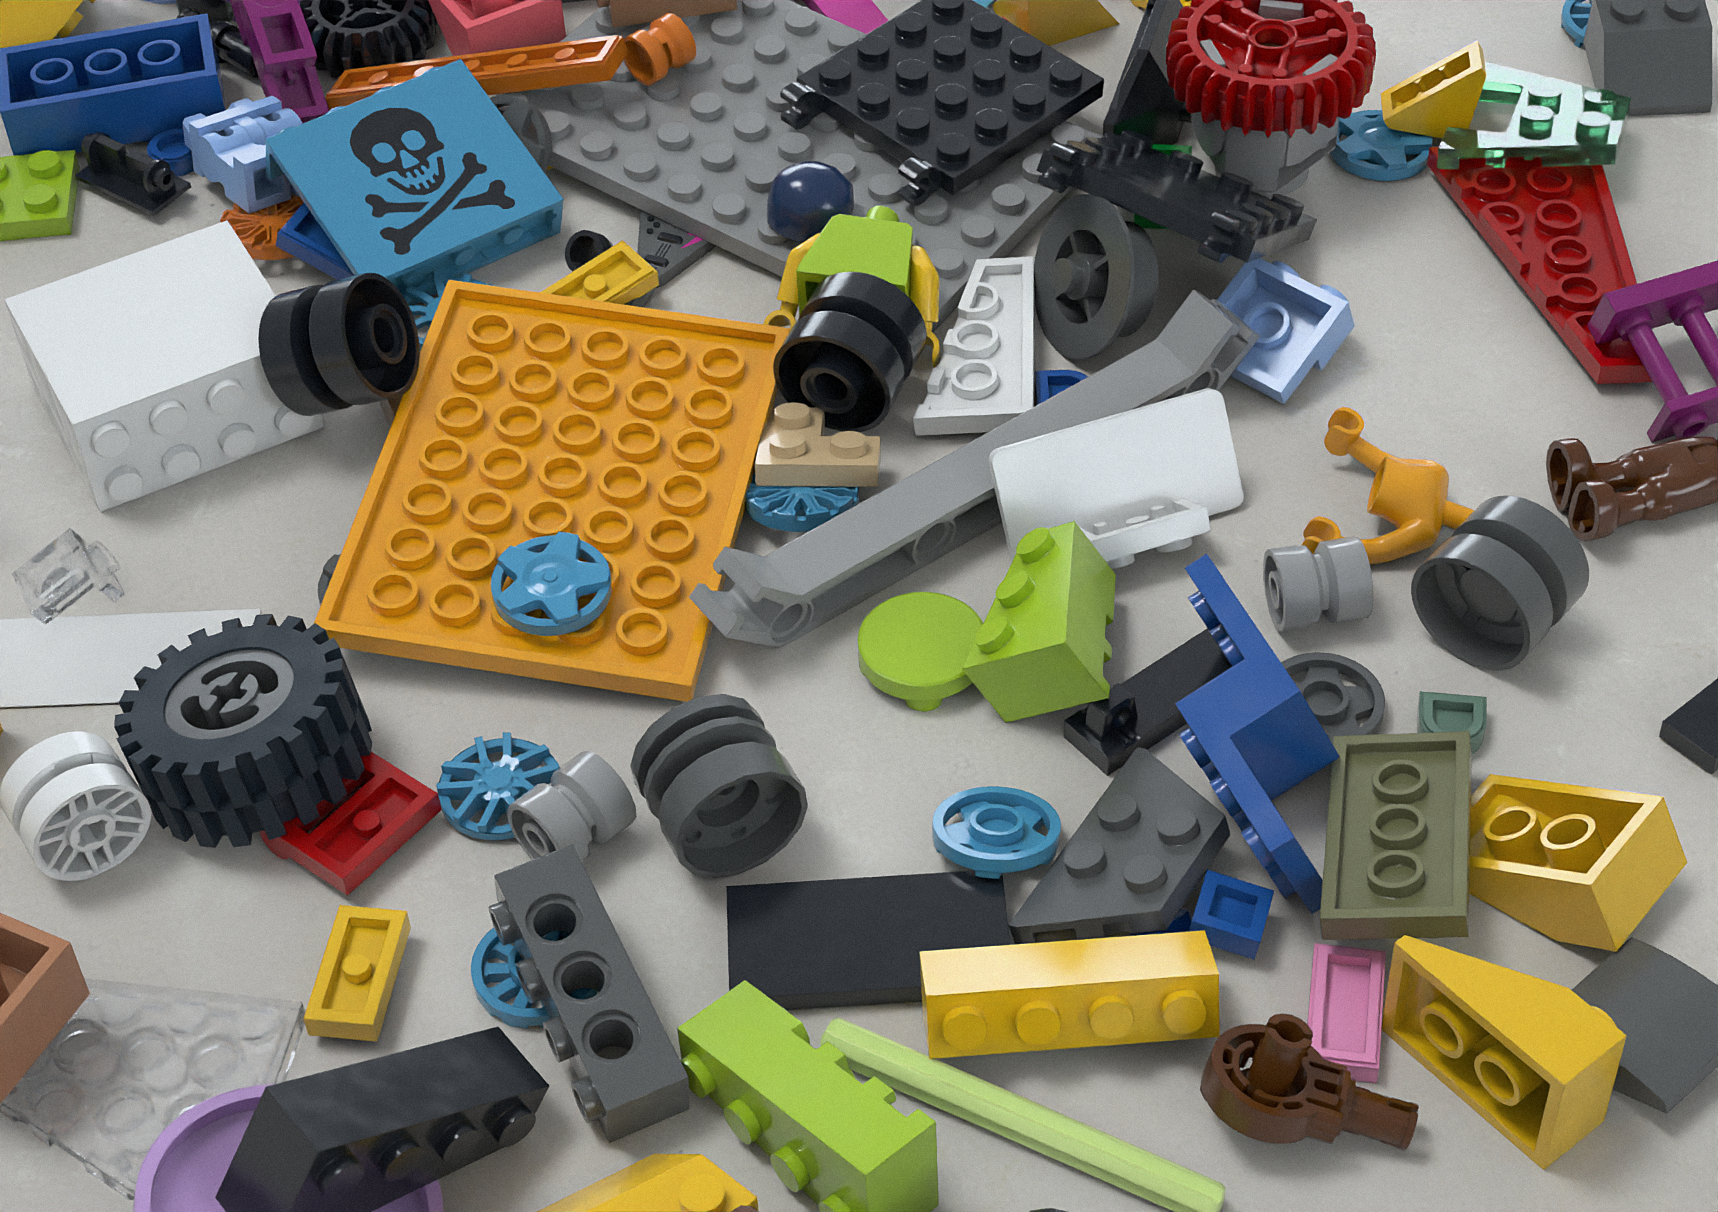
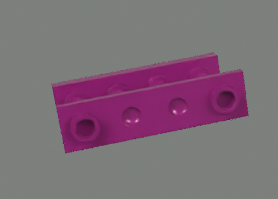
(1675, 299)

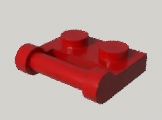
(363, 829)

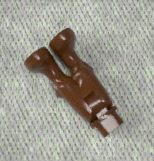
(1636, 486)

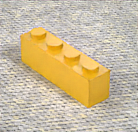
(1069, 994)

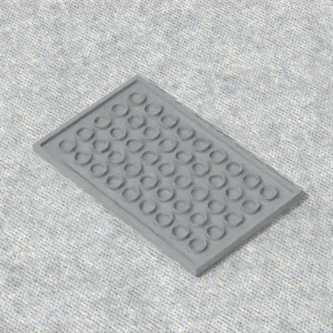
(714, 139)

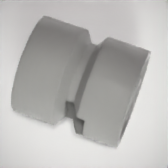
(1328, 582)
(579, 807)

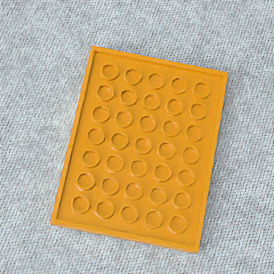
(544, 424)

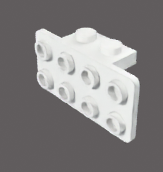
(1124, 478)

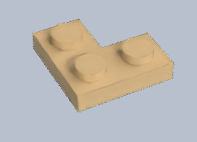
(800, 455)

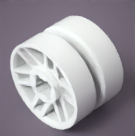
(74, 806)

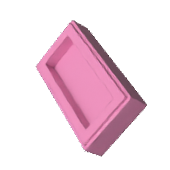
(1347, 1007)

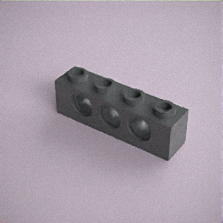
(620, 1092)

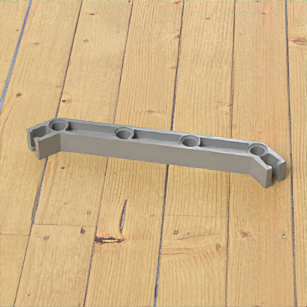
(954, 497)

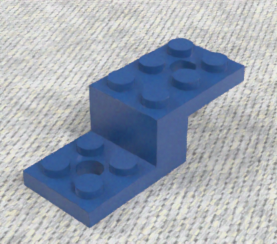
(1253, 735)

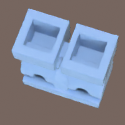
(233, 151)

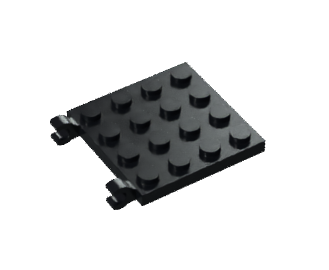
(944, 92)

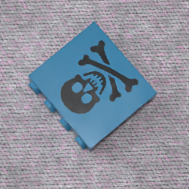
(419, 179)

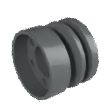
(718, 786)

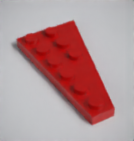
(1558, 242)

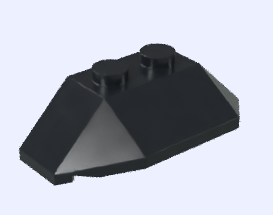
(1143, 96)

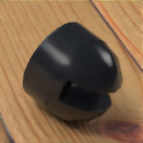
(584, 247)

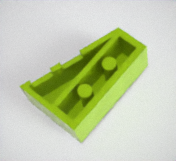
(1046, 627)

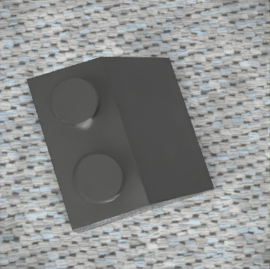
(1652, 53)

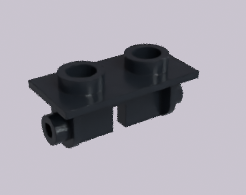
(129, 175)

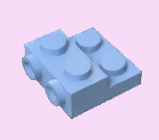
(1295, 322)

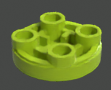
(918, 647)

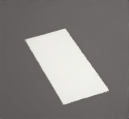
(93, 655)

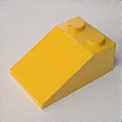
(1571, 857)
(1505, 1044)

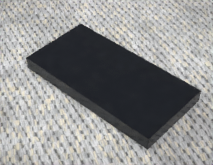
(856, 935)

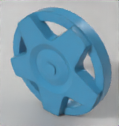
(1382, 147)
(551, 579)
(996, 830)

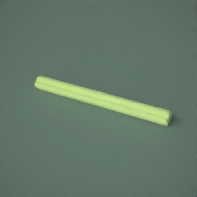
(1025, 1121)

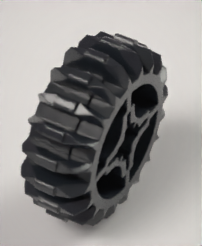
(368, 32)

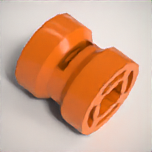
(663, 46)

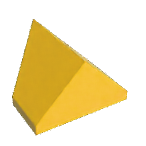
(1055, 19)
(1438, 95)

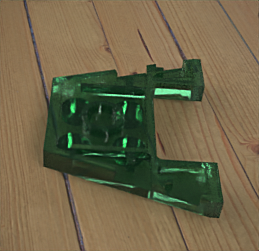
(1551, 120)

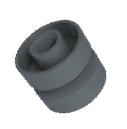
(1500, 582)

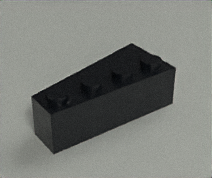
(382, 1126)

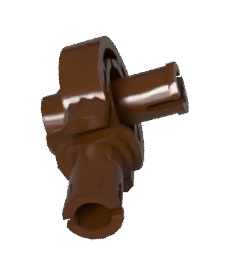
(1294, 1090)

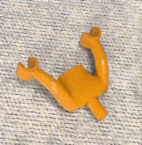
(1403, 492)

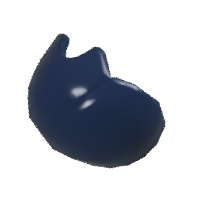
(806, 198)

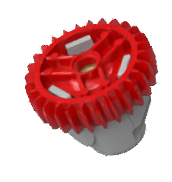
(1269, 82)

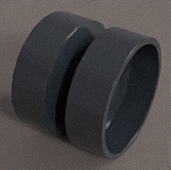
(339, 344)
(851, 350)

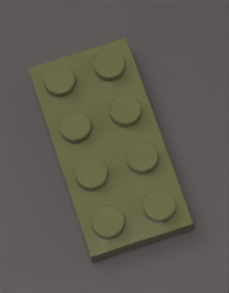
(1398, 837)

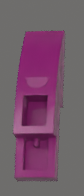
(282, 54)

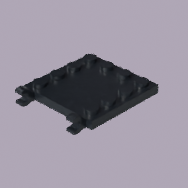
(1178, 195)

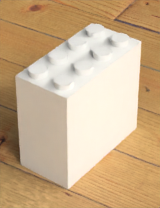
(155, 364)

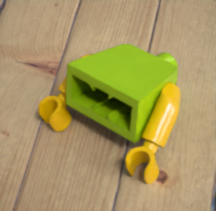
(864, 245)

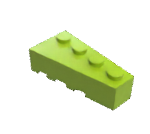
(808, 1109)

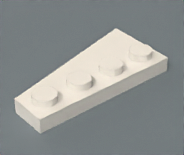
(987, 354)

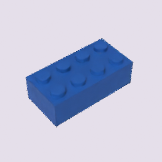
(109, 82)

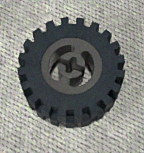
(244, 730)

